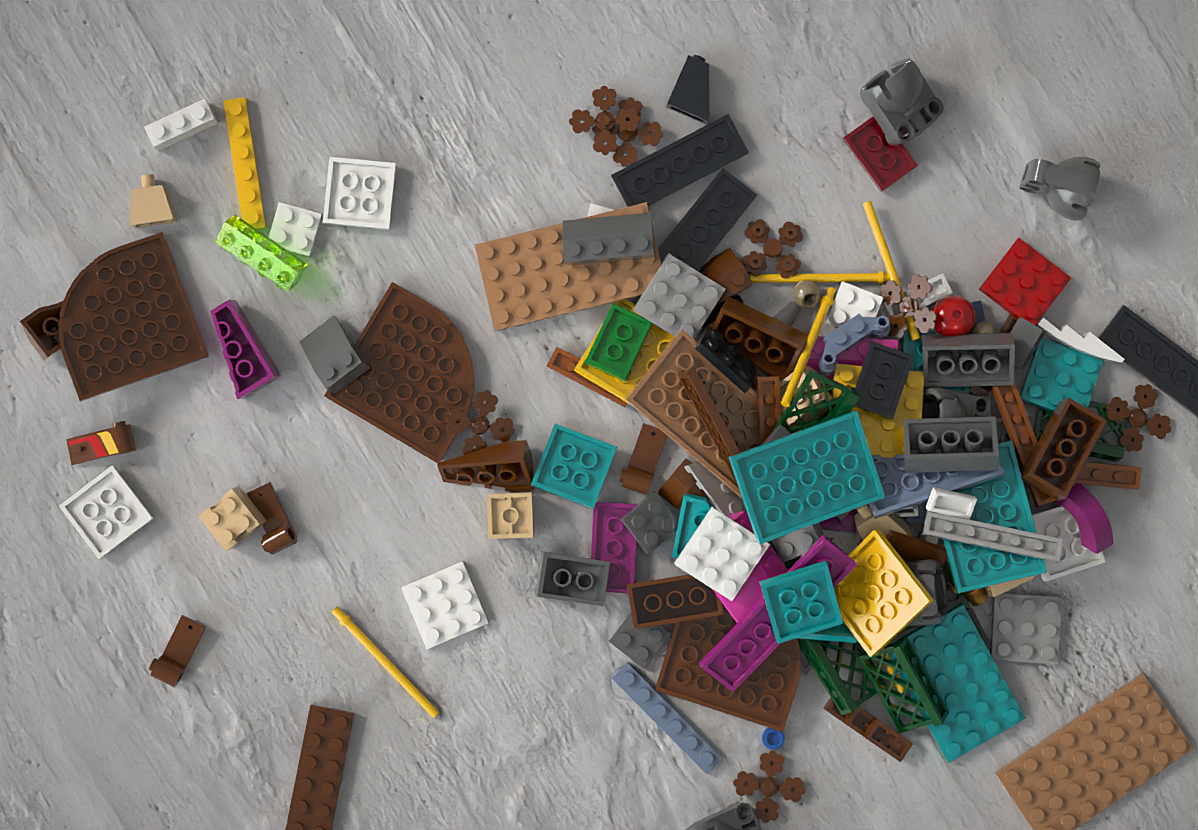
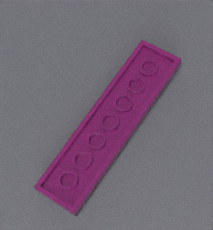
(753, 635)

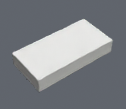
(951, 503)

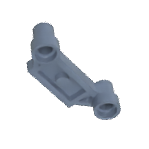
(848, 336)

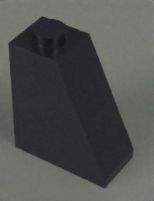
(692, 90)

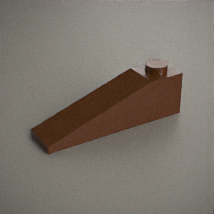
(727, 272)
(43, 329)
(499, 465)
(678, 484)

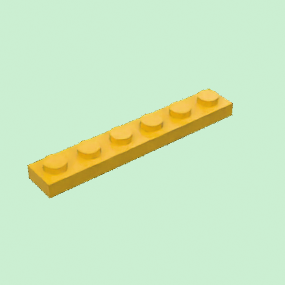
(244, 162)

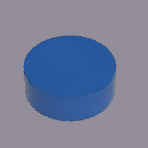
(773, 738)

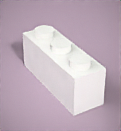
(181, 125)

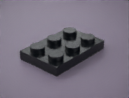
(726, 359)
(882, 380)

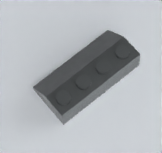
(608, 239)
(968, 360)
(950, 444)

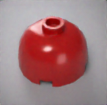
(954, 316)

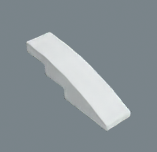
(940, 289)
(1086, 344)

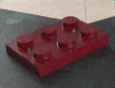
(879, 159)

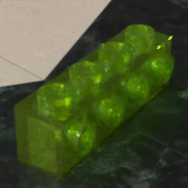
(260, 253)

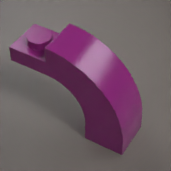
(1091, 518)

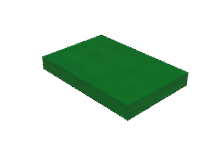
(618, 342)

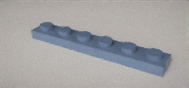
(666, 718)

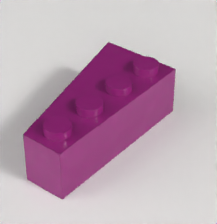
(245, 355)

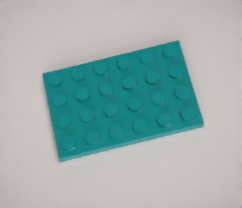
(807, 477)
(1000, 504)
(966, 681)

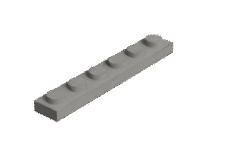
(993, 536)

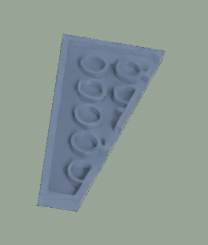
(913, 488)

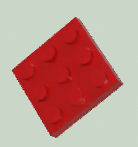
(1024, 282)

